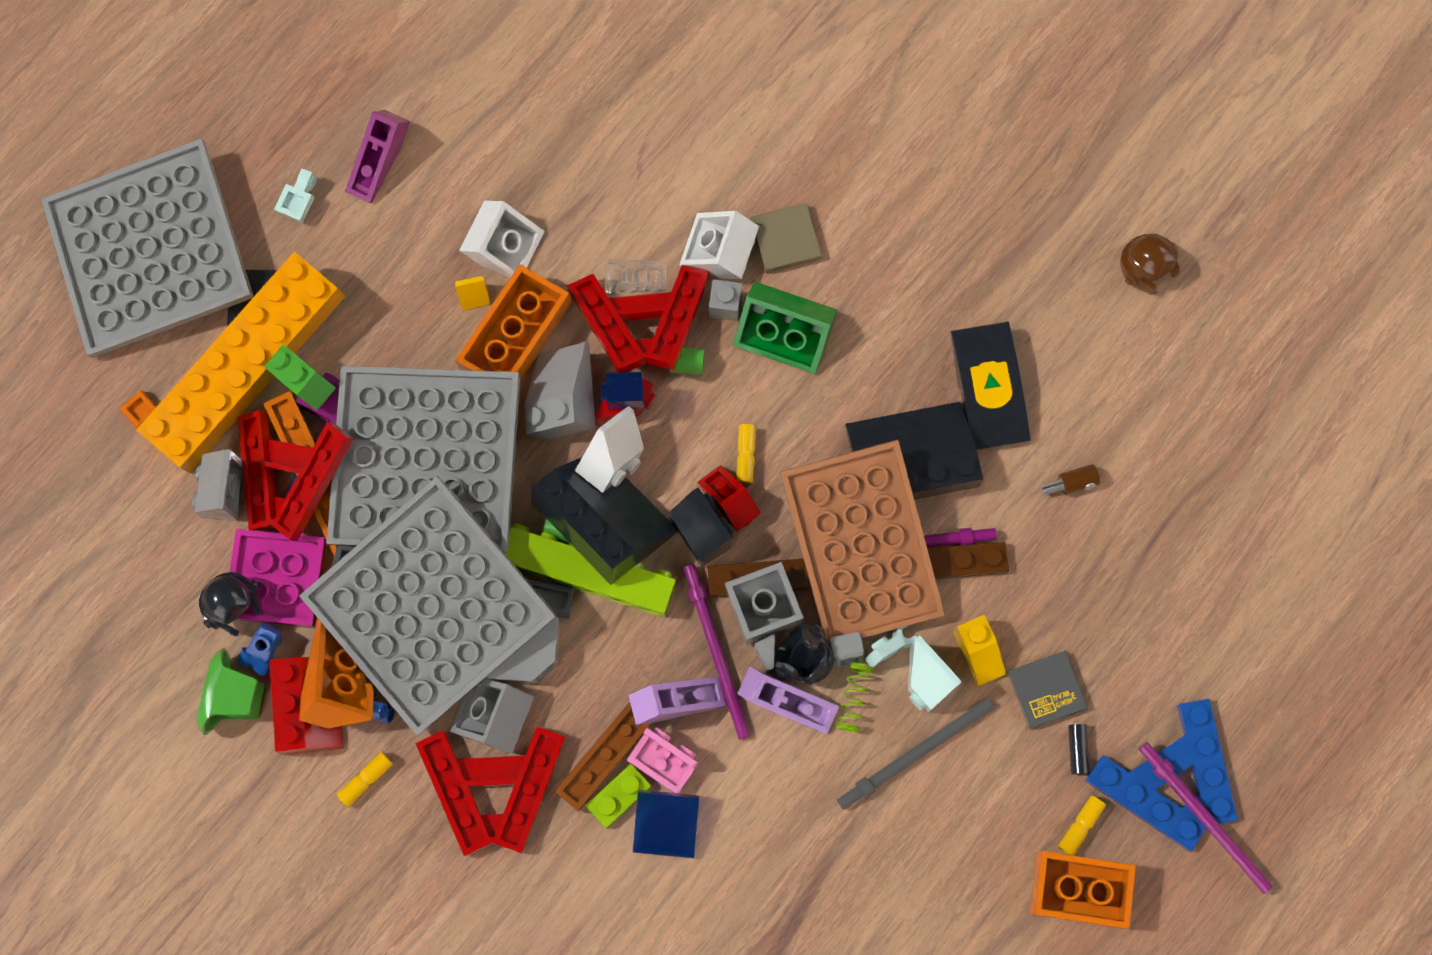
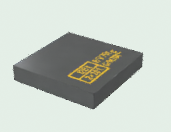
(1047, 689)

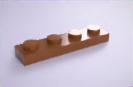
(601, 759)

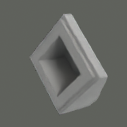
(847, 649)
(765, 652)

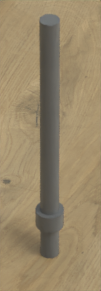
(866, 787)

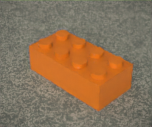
(516, 325)

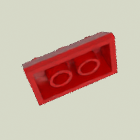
(290, 733)

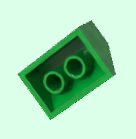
(784, 327)

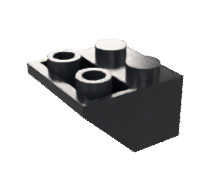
(700, 526)

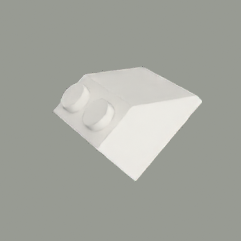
(501, 238)
(720, 244)
(612, 452)

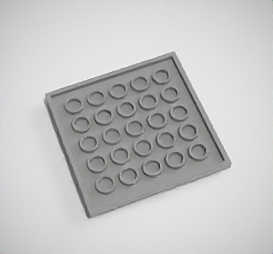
(146, 248)
(421, 427)
(428, 605)

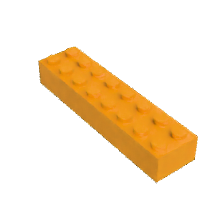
(233, 367)

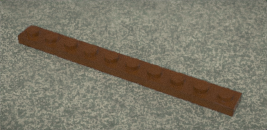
(945, 561)

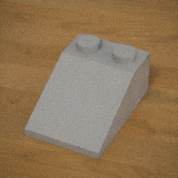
(560, 393)

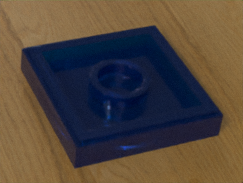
(666, 823)

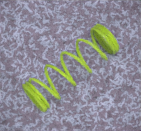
(856, 667)

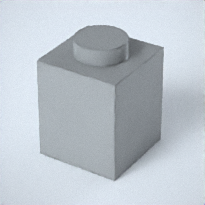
(725, 300)

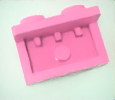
(662, 760)

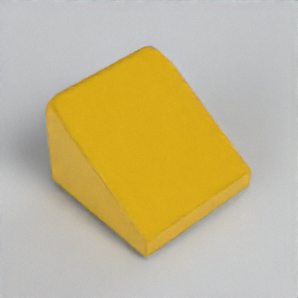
(472, 293)

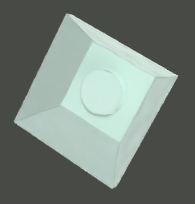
(928, 676)

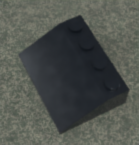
(933, 444)
(606, 528)

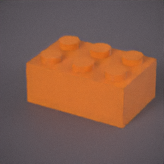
(1082, 890)

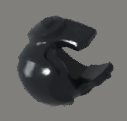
(228, 598)
(804, 655)

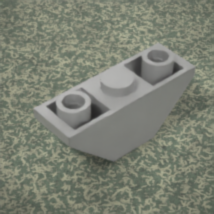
(533, 659)

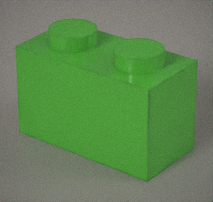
(300, 377)

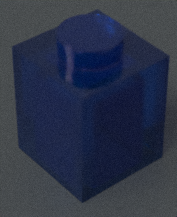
(623, 390)

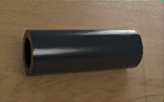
(1078, 749)

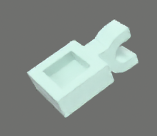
(296, 200)
(886, 648)

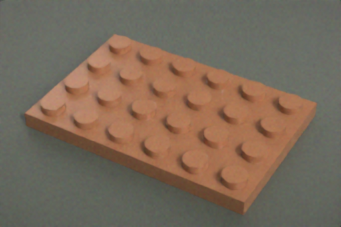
(862, 542)

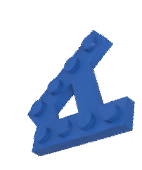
(1197, 749)

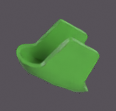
(228, 694)

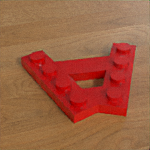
(676, 312)
(315, 470)
(527, 773)

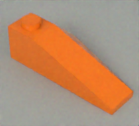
(334, 685)

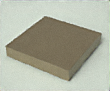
(786, 238)

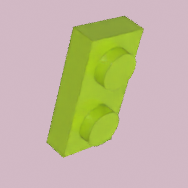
(617, 796)

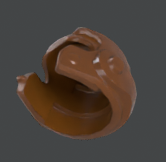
(1149, 258)

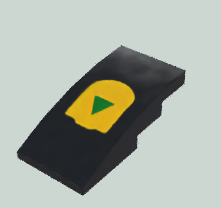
(990, 385)

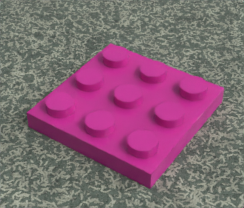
(282, 571)

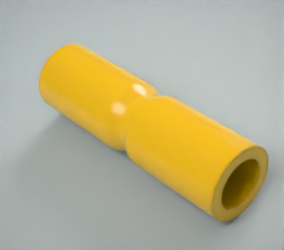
(746, 452)
(362, 781)
(1079, 829)

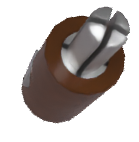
(1074, 481)

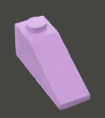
(676, 699)
(787, 700)

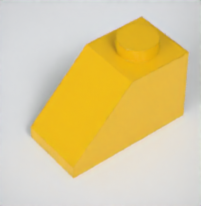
(980, 650)

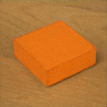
(138, 408)

